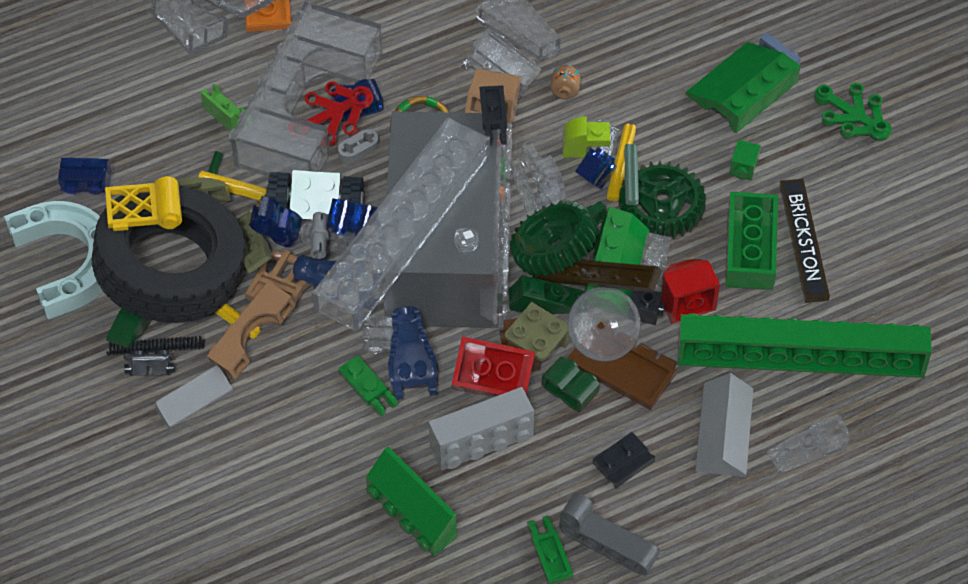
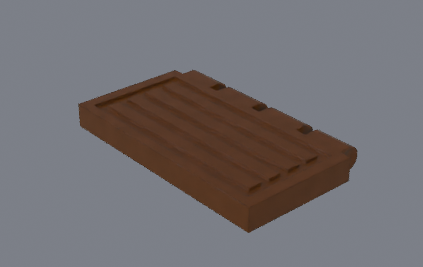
(634, 375)

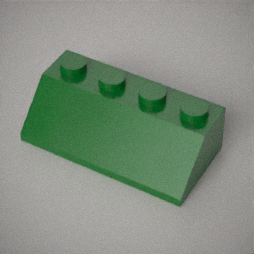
(620, 240)
(411, 502)

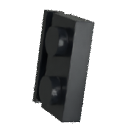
(623, 460)

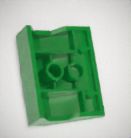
(746, 83)

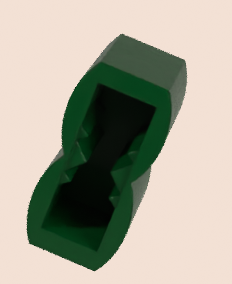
(570, 384)

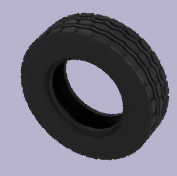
(172, 295)

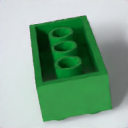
(751, 240)

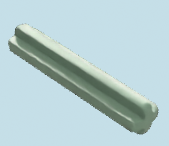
(631, 174)

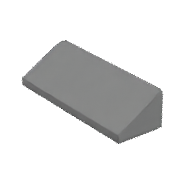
(193, 396)

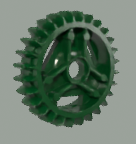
(662, 215)
(533, 239)

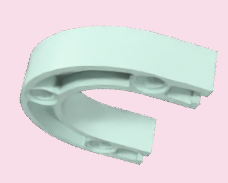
(66, 219)

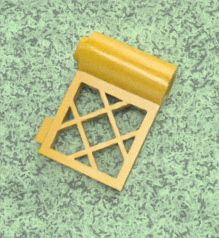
(164, 204)

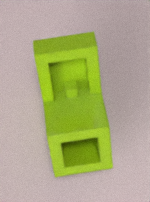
(580, 134)

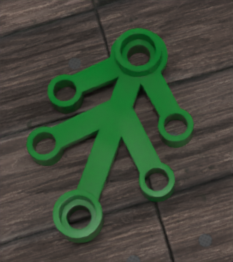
(825, 96)

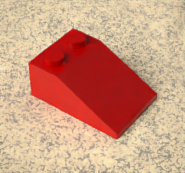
(491, 368)

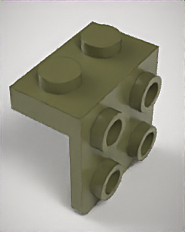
(538, 332)

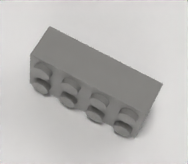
(481, 429)

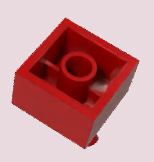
(689, 288)

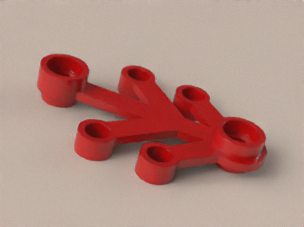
(336, 110)

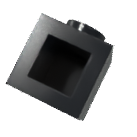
(649, 305)

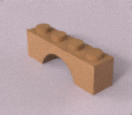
(268, 306)

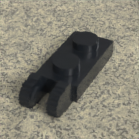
(493, 111)

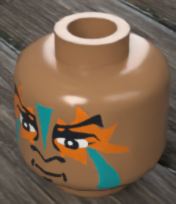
(565, 82)

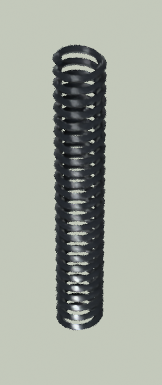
(166, 346)

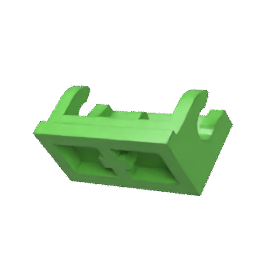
(221, 107)

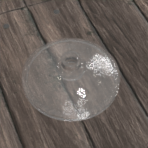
(620, 321)

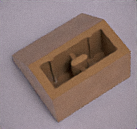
(491, 78)

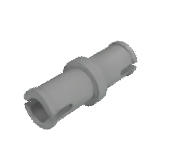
(319, 235)

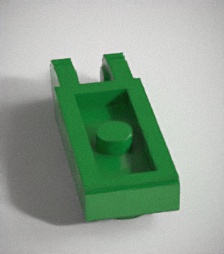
(367, 384)
(550, 552)

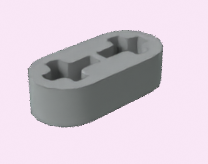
(358, 146)

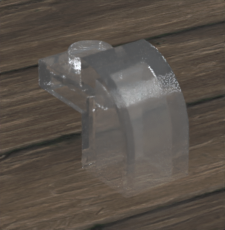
(656, 254)

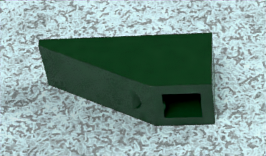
(545, 294)

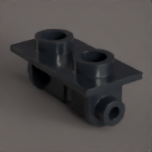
(159, 361)

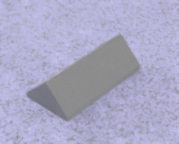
(724, 426)

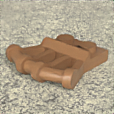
(288, 285)

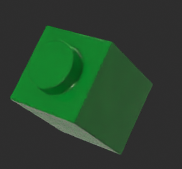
(745, 160)

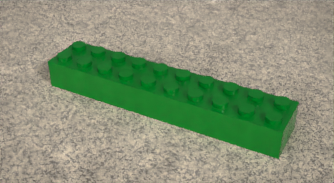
(804, 345)

